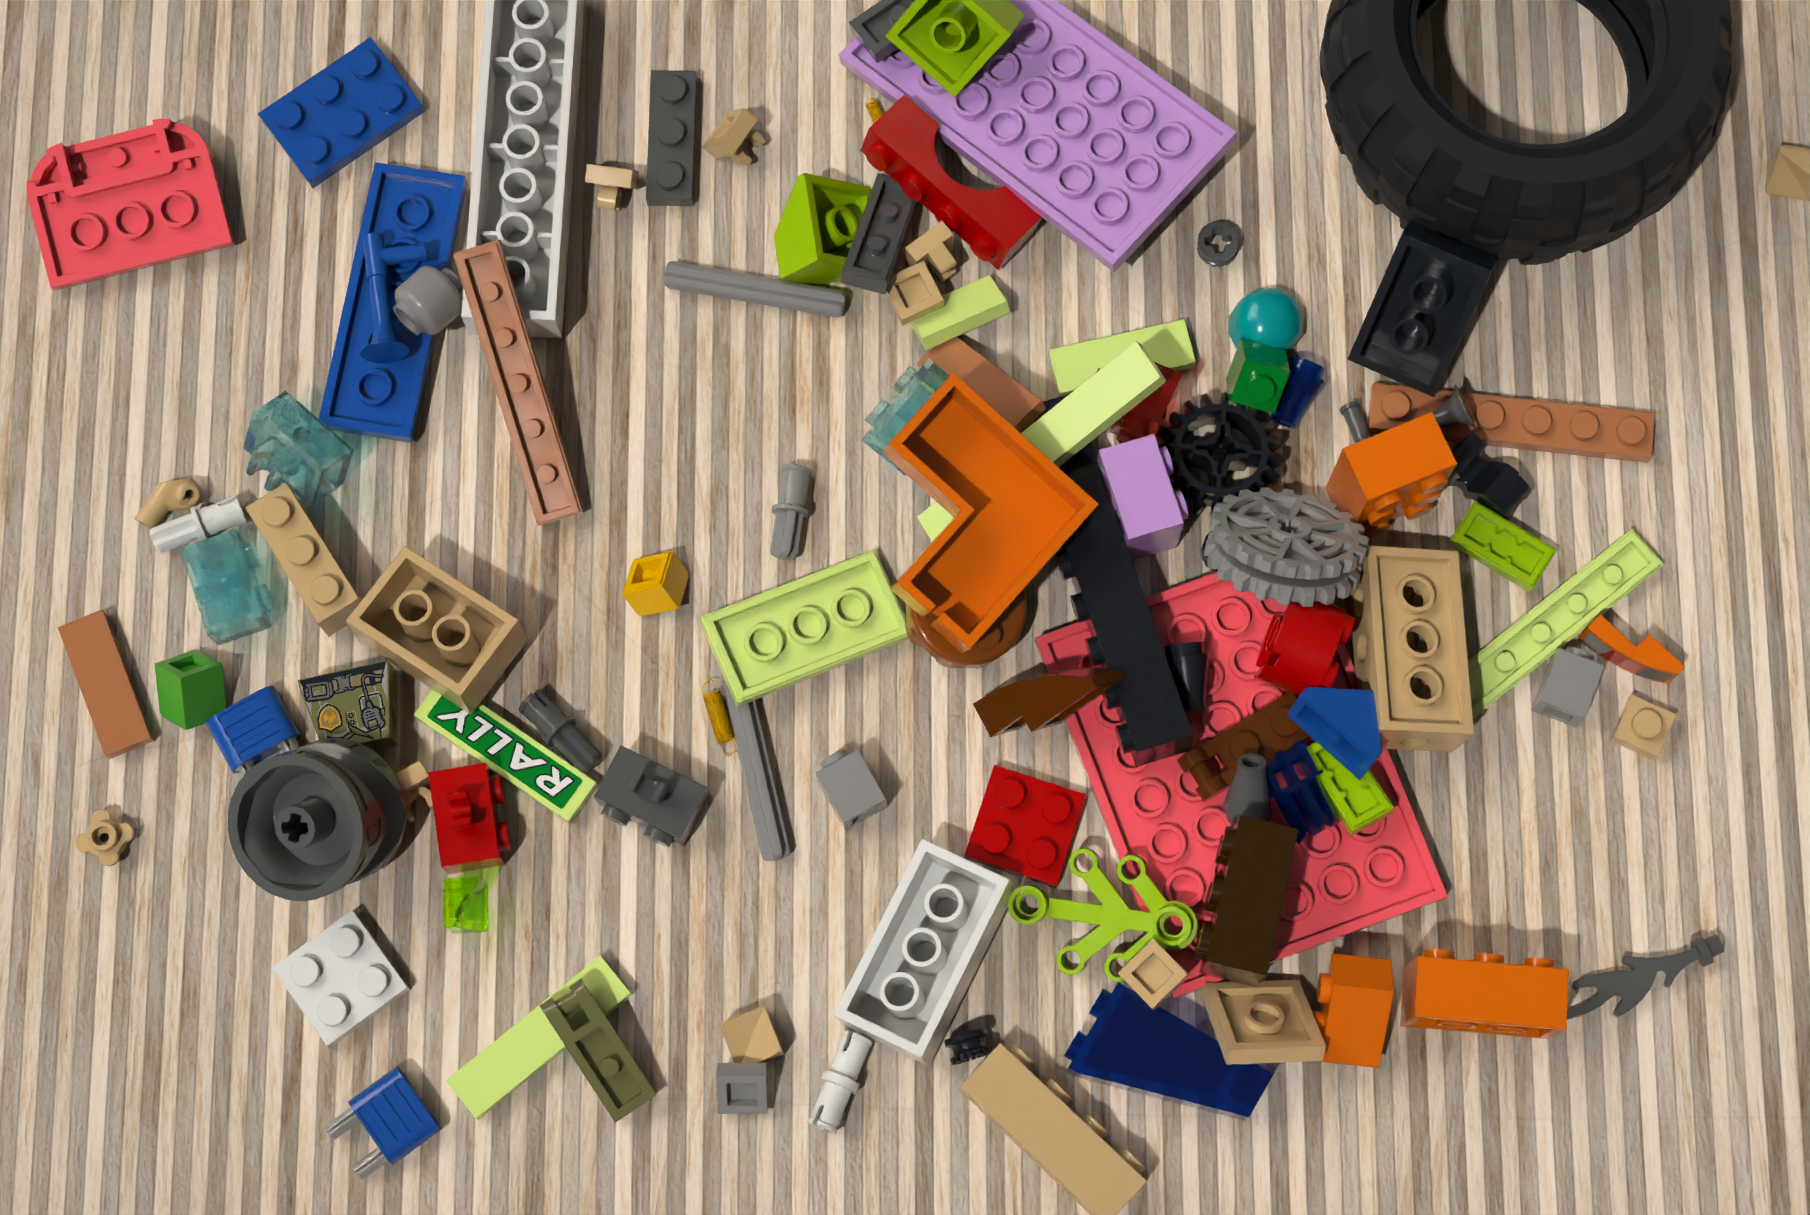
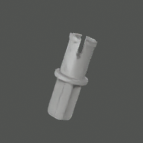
(790, 511)

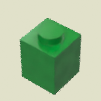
(1257, 375)

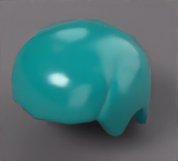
(1267, 318)

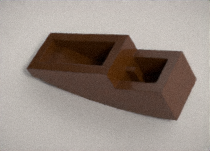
(1043, 699)

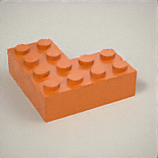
(1006, 508)

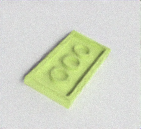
(805, 628)

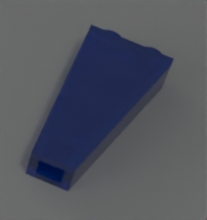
(1162, 1058)

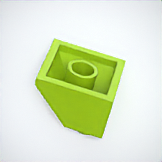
(818, 229)

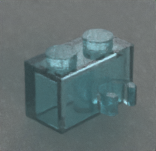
(913, 391)
(296, 449)
(228, 586)

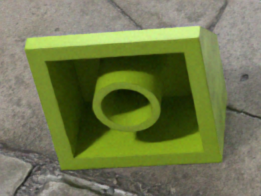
(954, 36)

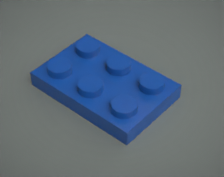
(341, 112)

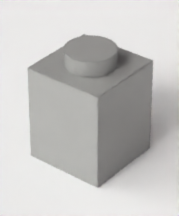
(1568, 686)
(850, 788)

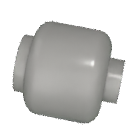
(428, 300)

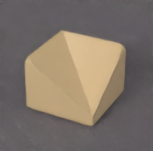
(1789, 173)
(751, 1037)

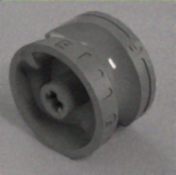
(316, 819)

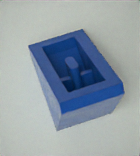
(1342, 724)

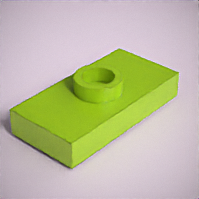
(1502, 546)
(1354, 800)

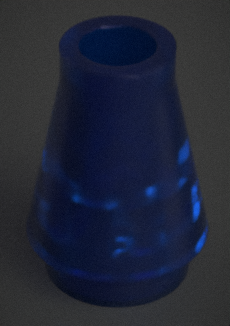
(1300, 390)

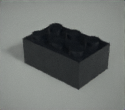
(1422, 308)

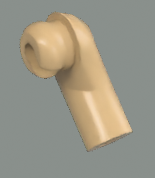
(168, 497)

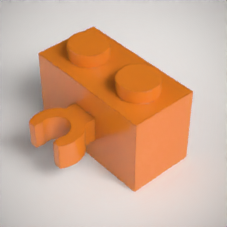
(1354, 1009)

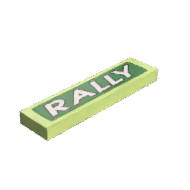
(510, 754)

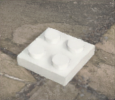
(341, 978)

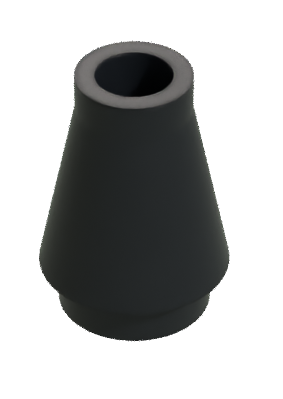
(1190, 672)

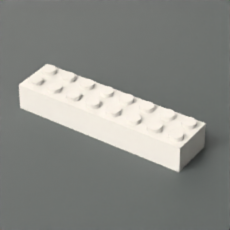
(527, 149)

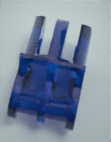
(1304, 799)

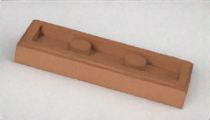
(992, 384)
(105, 684)

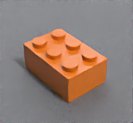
(1392, 474)
(1484, 995)

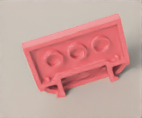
(126, 203)

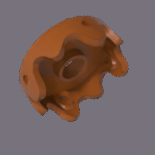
(989, 647)

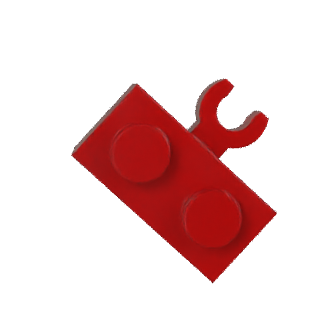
(468, 818)

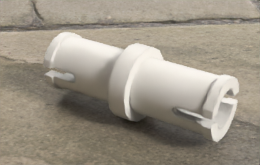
(839, 1082)

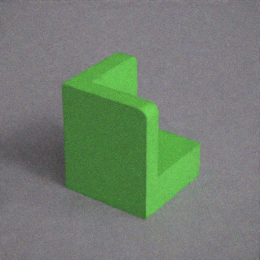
(190, 688)

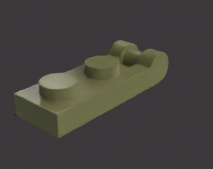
(599, 1052)

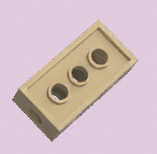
(1413, 647)

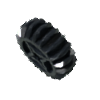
(1237, 454)

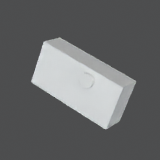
(924, 952)

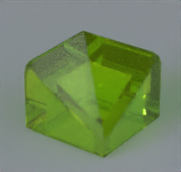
(465, 904)

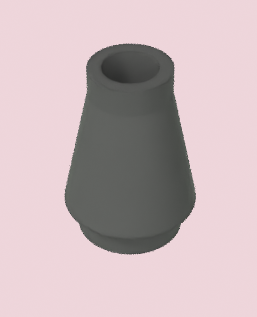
(1248, 790)

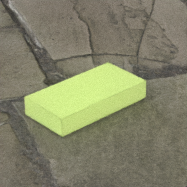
(962, 312)

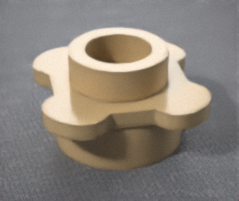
(108, 851)

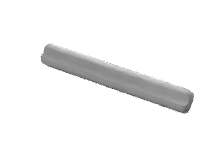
(755, 289)
(758, 779)

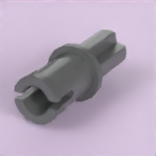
(560, 731)

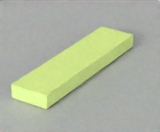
(530, 1044)

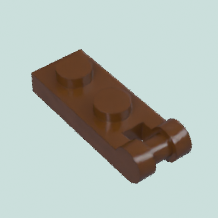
(1258, 734)

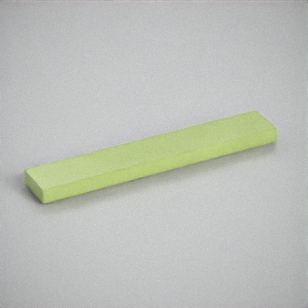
(1080, 415)
(1559, 619)

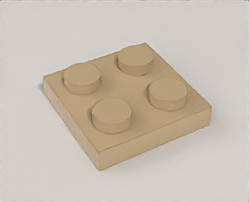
(1263, 1022)

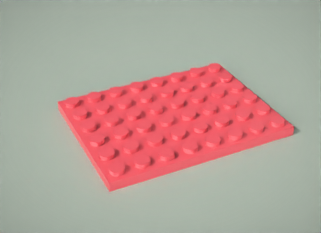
(1155, 812)

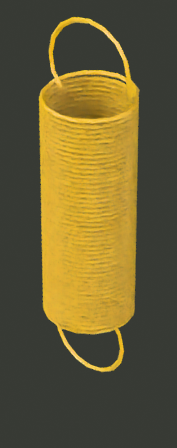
(718, 717)

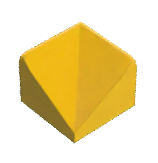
(655, 583)

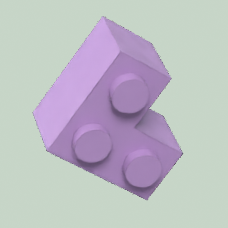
(1143, 495)

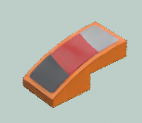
(1646, 660)

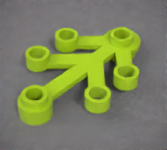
(1112, 916)

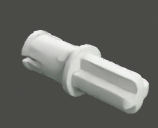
(198, 524)

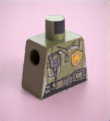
(355, 704)

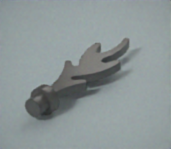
(1635, 985)

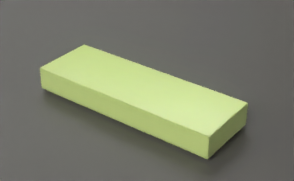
(1076, 363)

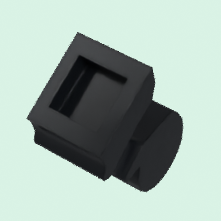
(1487, 482)

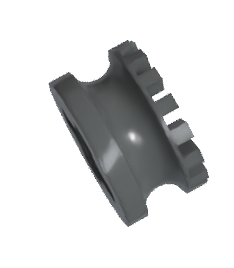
(1228, 234)

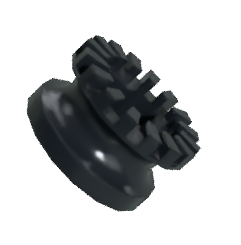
(968, 1046)

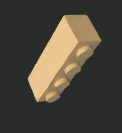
(1052, 1134)

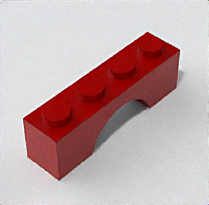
(988, 220)

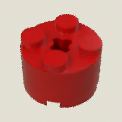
(1302, 647)

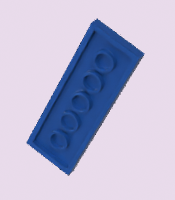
(387, 397)

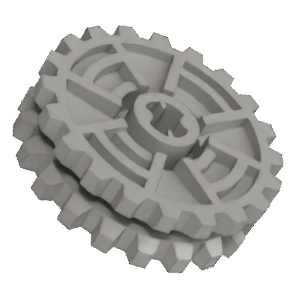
(1286, 547)

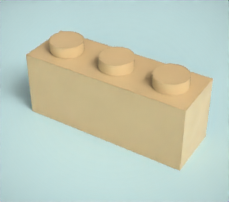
(305, 558)

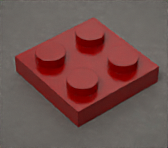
(1025, 826)

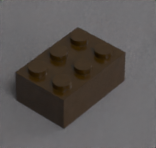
(1245, 900)

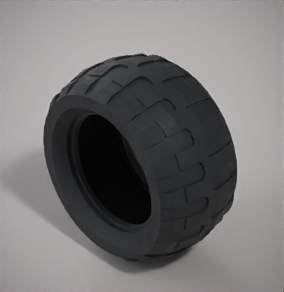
(1512, 194)

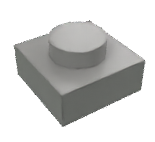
(742, 1088)

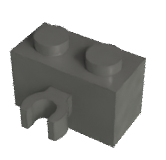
(651, 797)

